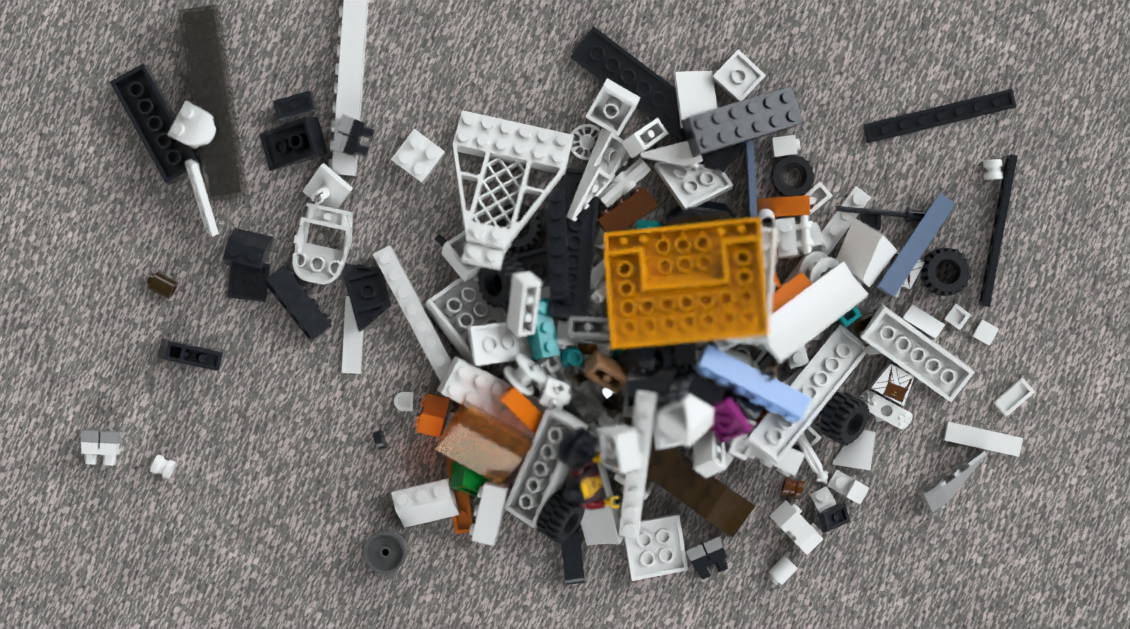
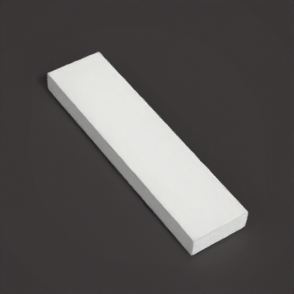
(201, 197)
(351, 342)
(983, 439)

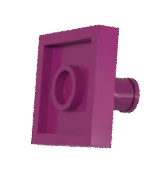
(729, 421)

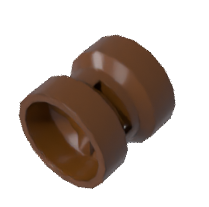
(792, 488)

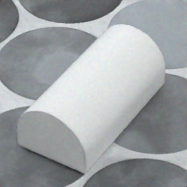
(818, 196)

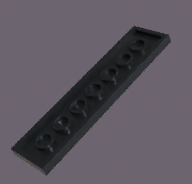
(580, 251)

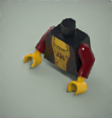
(587, 488)

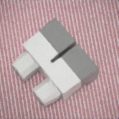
(100, 443)

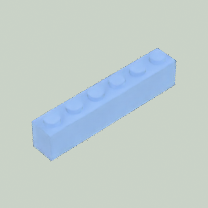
(752, 384)

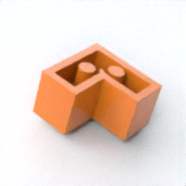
(433, 415)

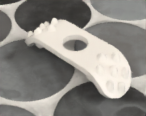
(899, 417)

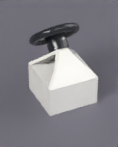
(685, 415)

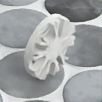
(586, 141)

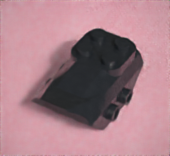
(703, 213)

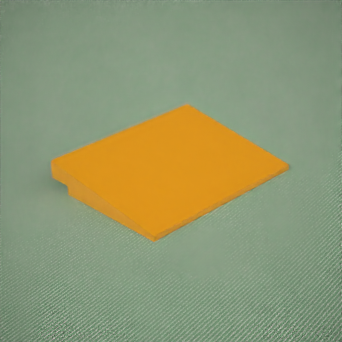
(686, 283)

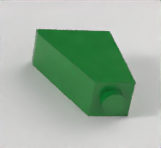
(466, 480)

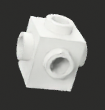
(555, 394)

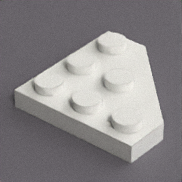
(693, 185)

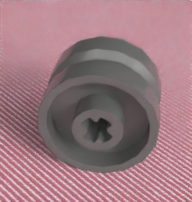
(389, 540)

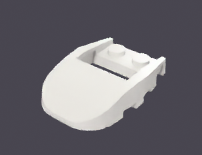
(317, 262)

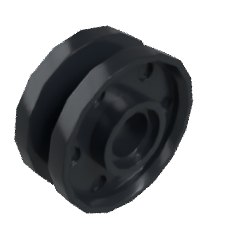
(578, 449)

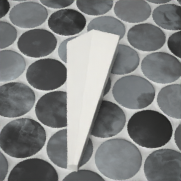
(601, 168)

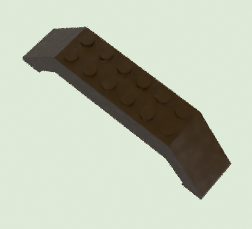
(679, 478)

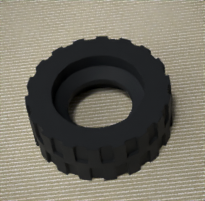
(799, 163)

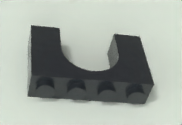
(657, 382)

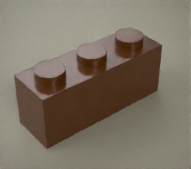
(627, 211)

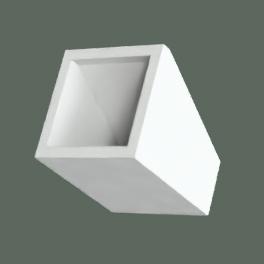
(865, 252)

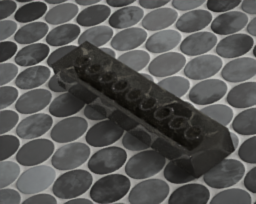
(213, 92)

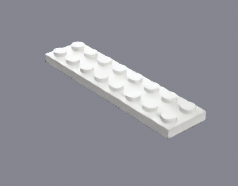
(817, 380)

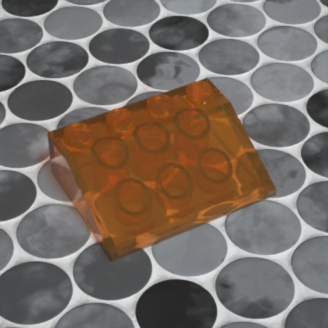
(484, 443)

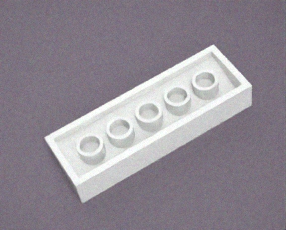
(813, 311)
(916, 353)
(603, 524)

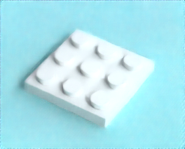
(657, 549)

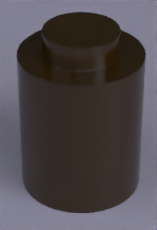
(162, 285)

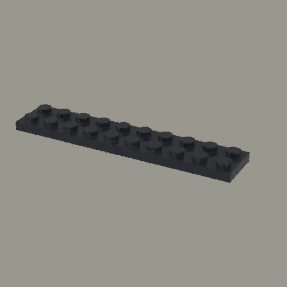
(657, 97)

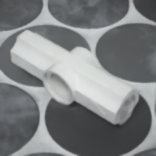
(624, 182)

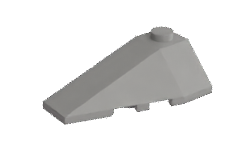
(943, 488)

